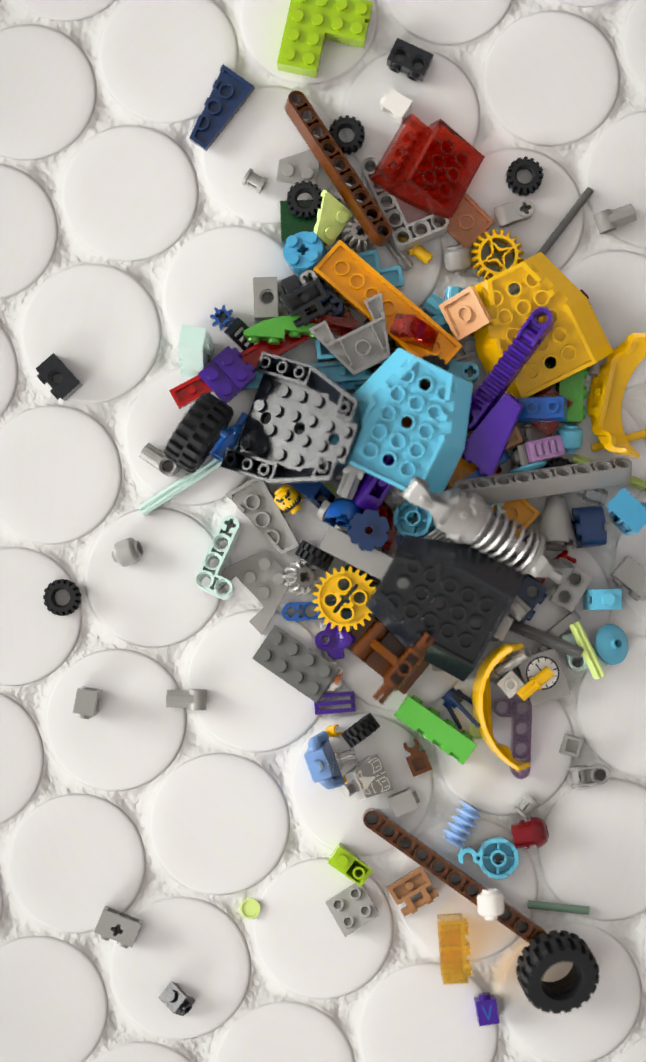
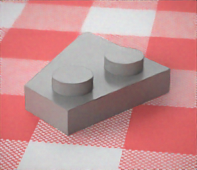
(298, 168)

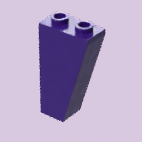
(492, 436)
(372, 489)

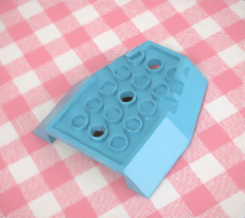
(438, 428)

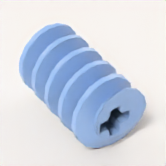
(462, 824)

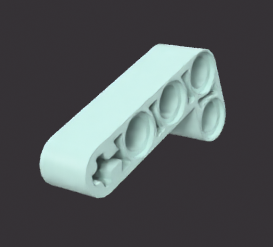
(221, 554)

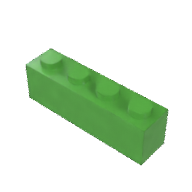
(574, 390)

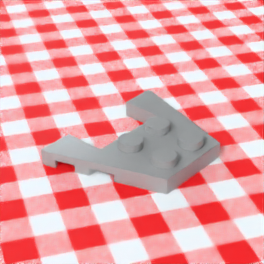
(361, 346)
(264, 580)

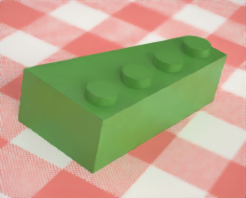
(435, 729)

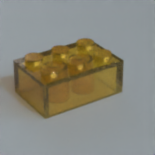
(453, 948)

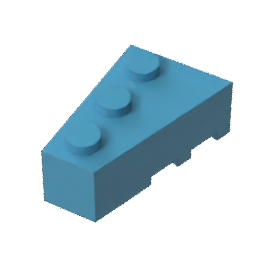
(627, 512)

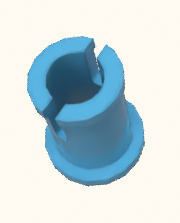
(351, 385)

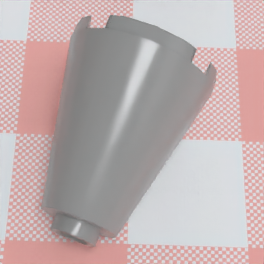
(557, 524)

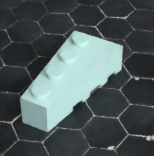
(194, 350)

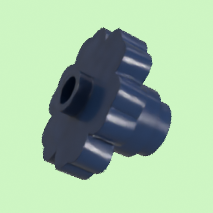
(378, 524)

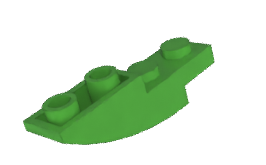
(274, 330)

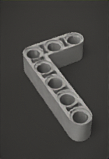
(394, 212)

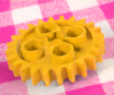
(331, 586)

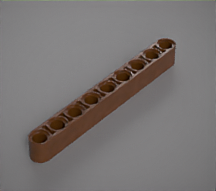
(339, 178)

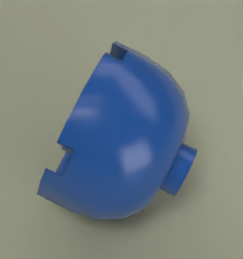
(341, 512)

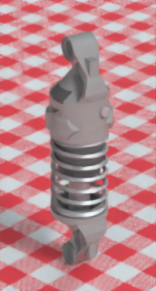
(473, 522)

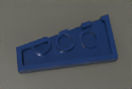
(225, 100)

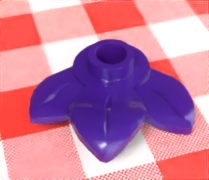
(336, 643)

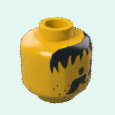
(288, 499)

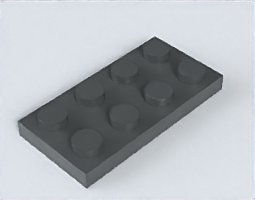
(296, 664)

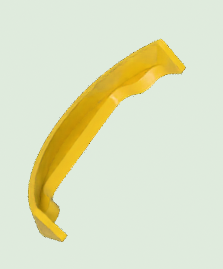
(608, 393)
(482, 704)

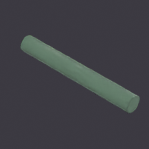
(558, 907)

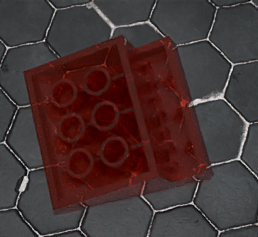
(428, 166)

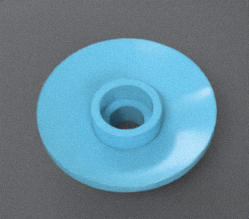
(533, 466)
(605, 644)

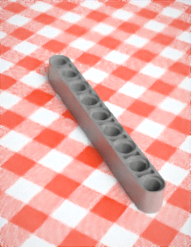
(549, 480)

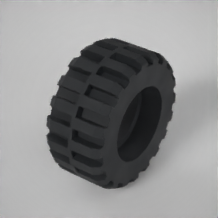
(198, 432)
(571, 989)

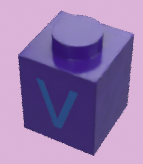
(486, 1009)

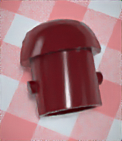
(530, 833)

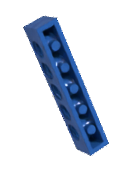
(541, 410)

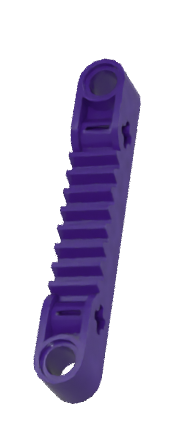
(509, 365)

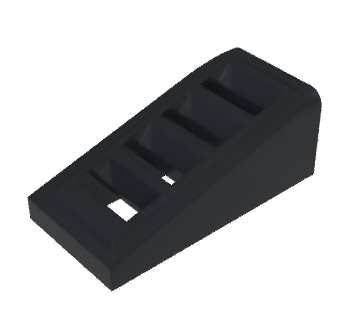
(233, 328)

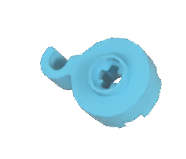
(403, 520)
(485, 853)

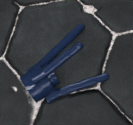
(453, 699)

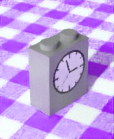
(553, 688)

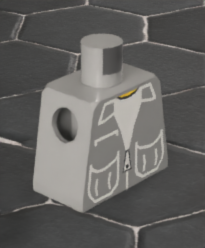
(367, 779)

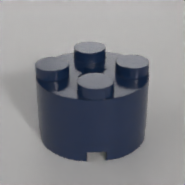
(589, 526)

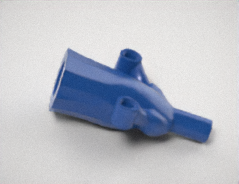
(228, 438)

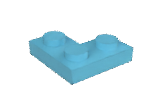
(391, 274)

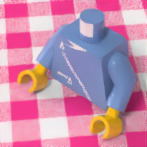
(322, 760)

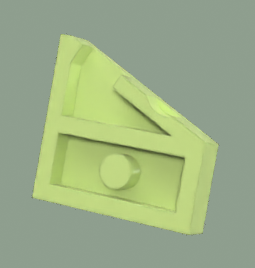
(331, 218)

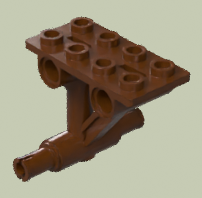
(389, 657)

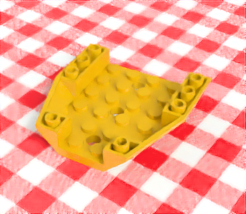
(573, 341)

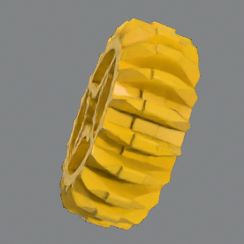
(493, 248)

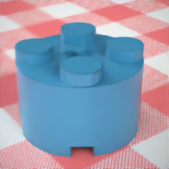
(303, 251)

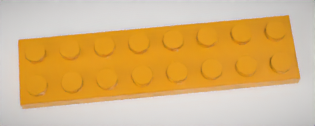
(359, 281)

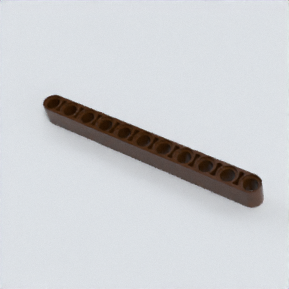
(445, 874)

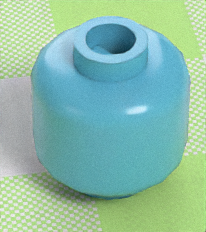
(571, 436)

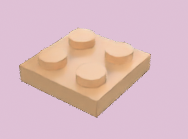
(465, 313)

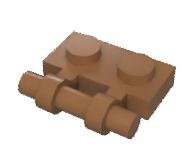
(408, 886)

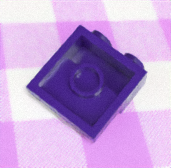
(228, 374)

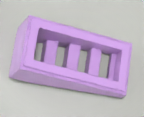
(545, 448)

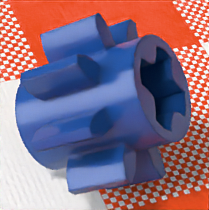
(226, 322)

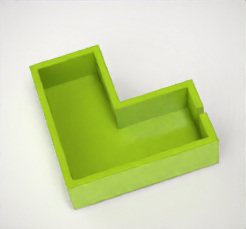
(320, 20)

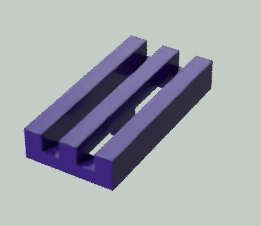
(339, 710)

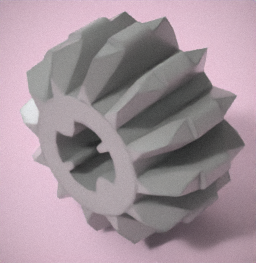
(351, 236)
(299, 577)

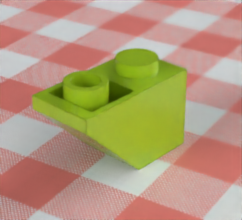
(349, 865)

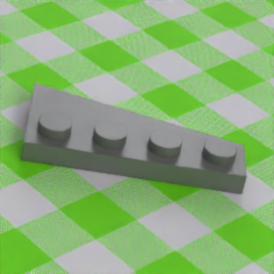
(258, 505)

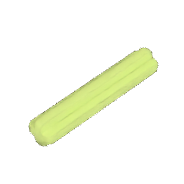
(588, 652)

